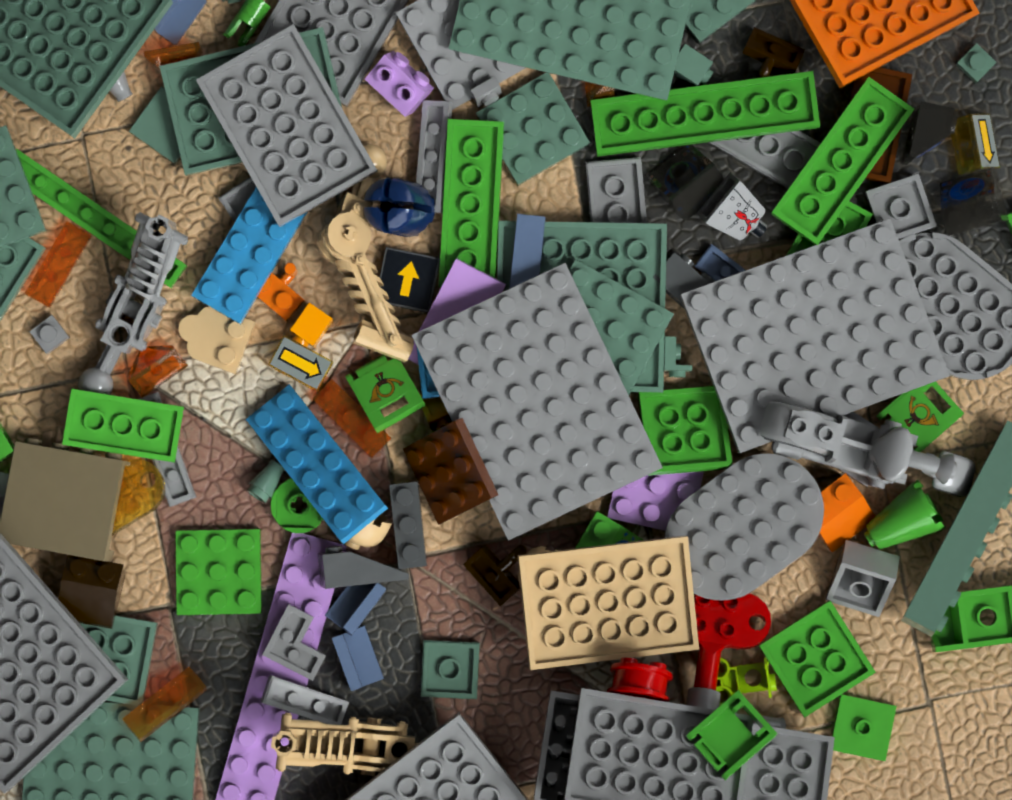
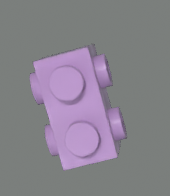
(399, 82)

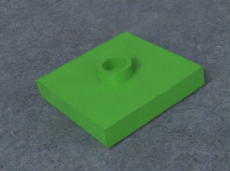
(863, 727)

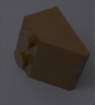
(92, 590)

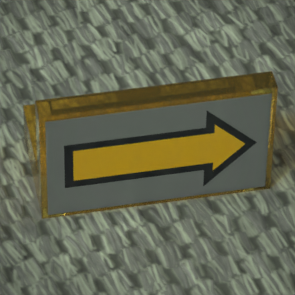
(974, 144)
(300, 364)

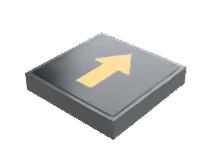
(409, 279)

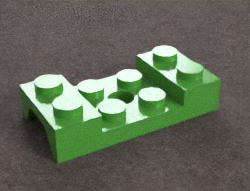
(964, 625)

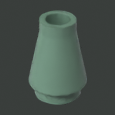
(266, 481)

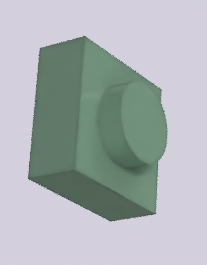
(976, 63)

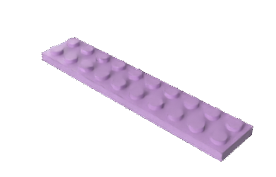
(251, 761)

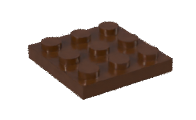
(450, 471)

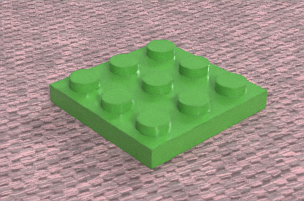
(686, 429)
(218, 572)
(817, 658)

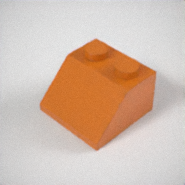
(844, 512)

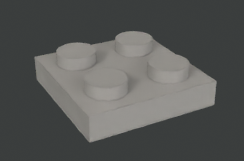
(903, 203)

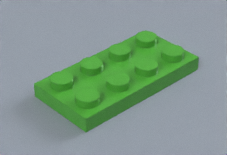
(122, 425)

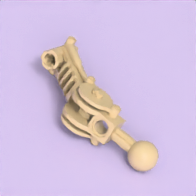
(345, 244)
(332, 744)

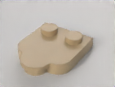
(216, 338)

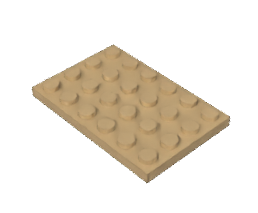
(608, 602)

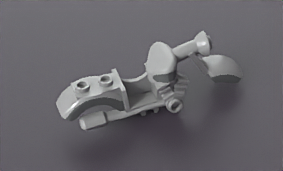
(860, 448)

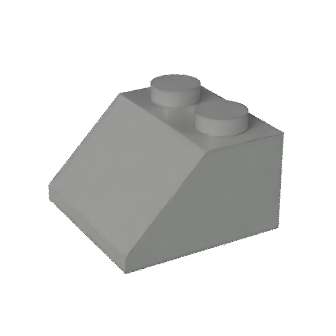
(863, 578)

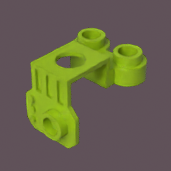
(733, 678)

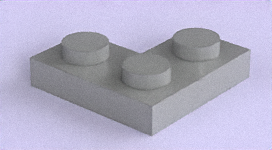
(287, 646)

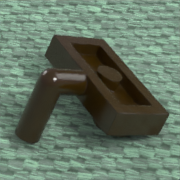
(773, 53)
(494, 574)

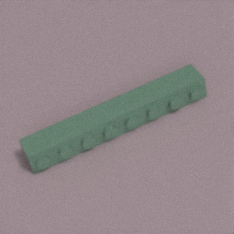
(964, 539)

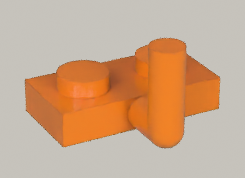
(279, 295)

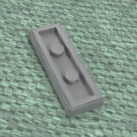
(304, 701)

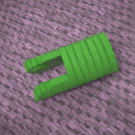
(250, 14)

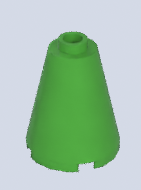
(905, 519)

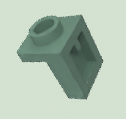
(672, 352)

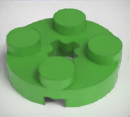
(287, 516)

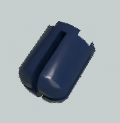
(391, 217)

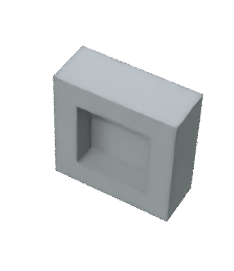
(487, 92)
(49, 334)

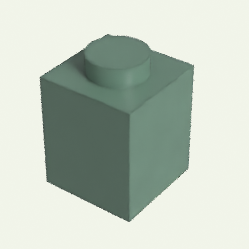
(693, 67)

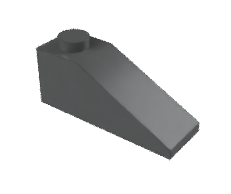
(346, 568)

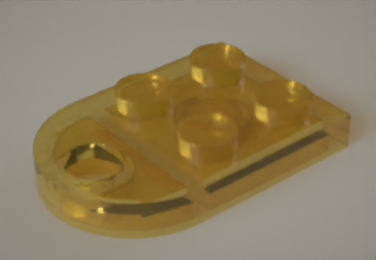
(135, 499)

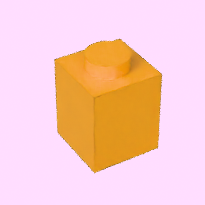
(311, 326)

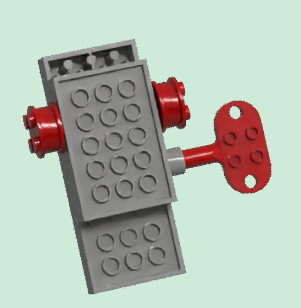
(636, 742)

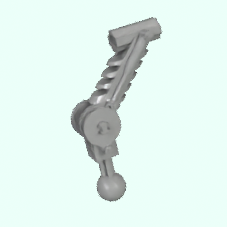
(149, 264)

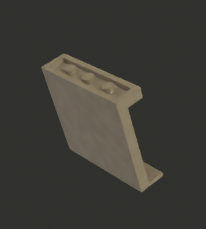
(62, 499)

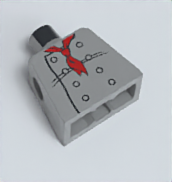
(734, 210)

